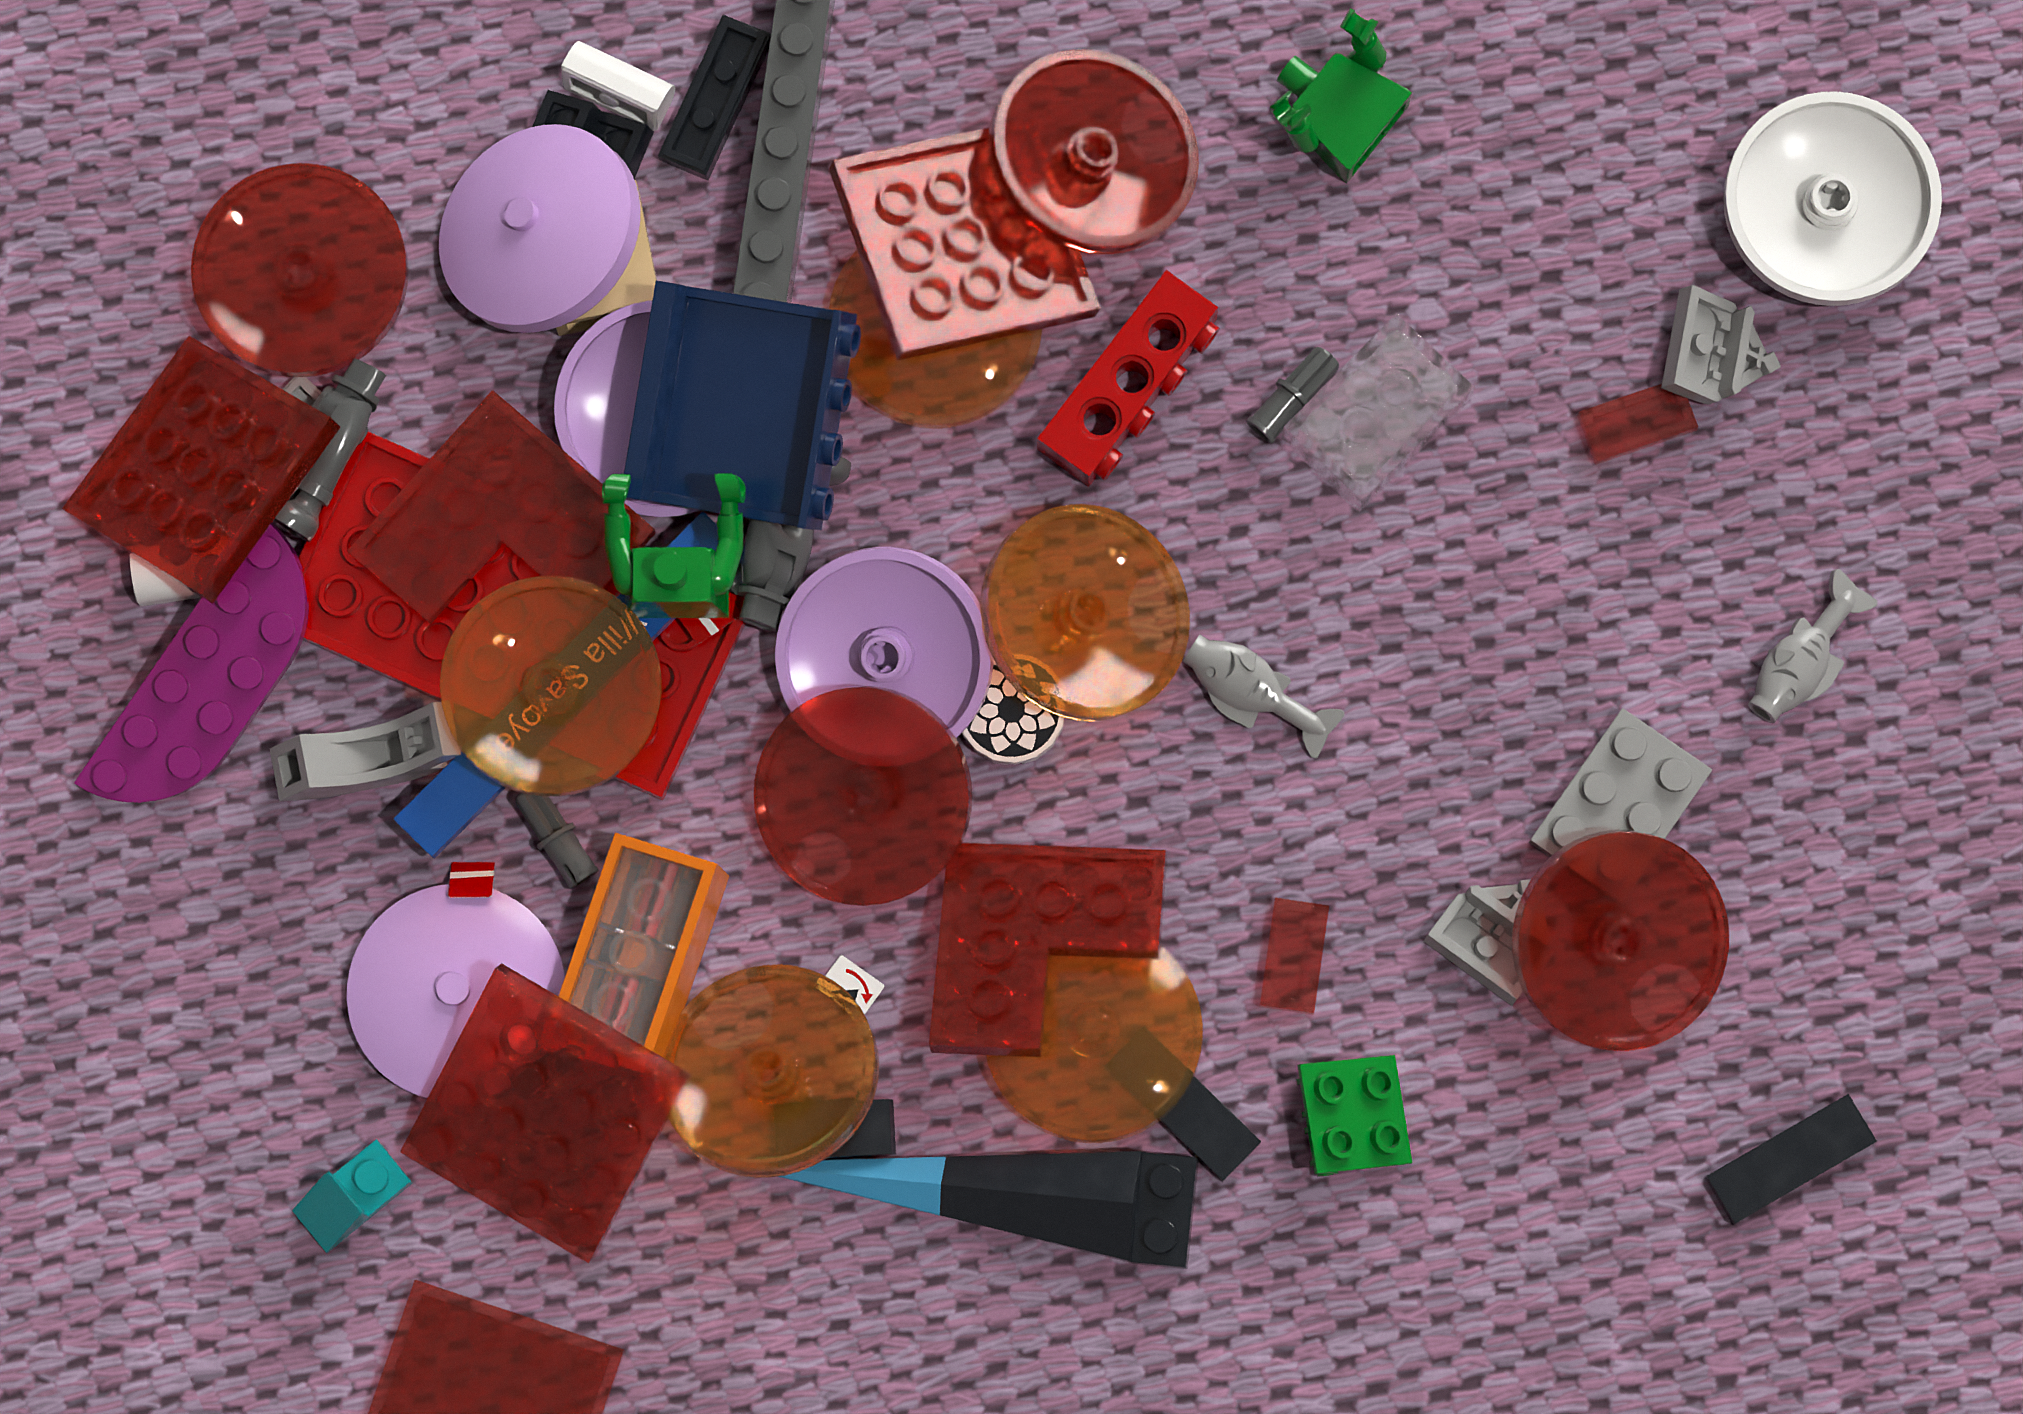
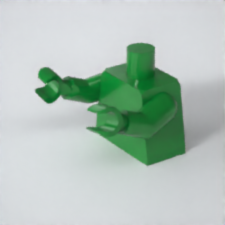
(1345, 105)
(674, 579)

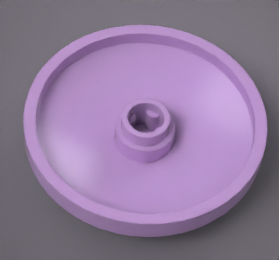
(539, 228)
(599, 398)
(887, 624)
(426, 970)

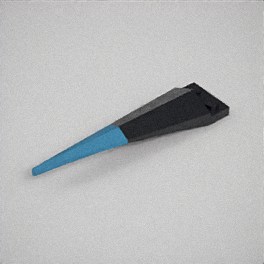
(1095, 1202)

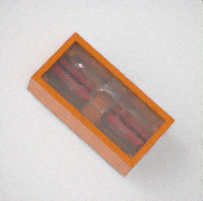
(644, 939)

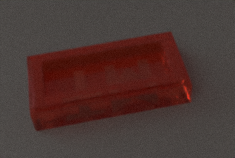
(1636, 422)
(1294, 956)

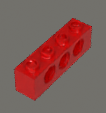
(1167, 306)

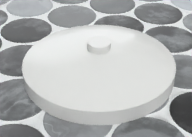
(1832, 198)

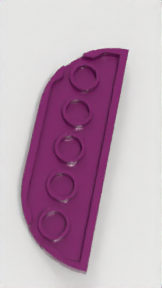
(206, 682)

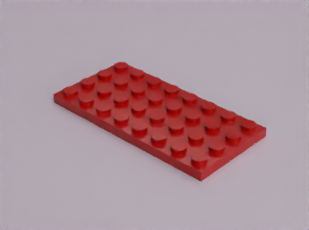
(374, 628)

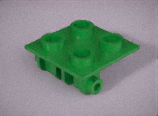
(1354, 1114)

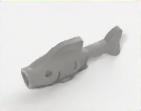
(1801, 663)
(1229, 677)

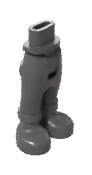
(350, 408)
(775, 564)

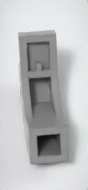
(365, 757)

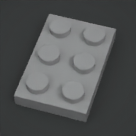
(1626, 783)

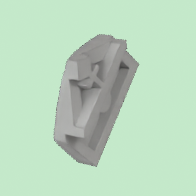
(1713, 348)
(1478, 936)

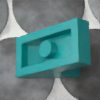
(351, 1195)

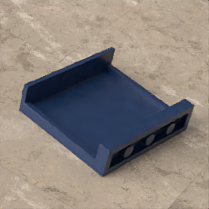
(744, 394)

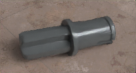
(1293, 394)
(557, 838)

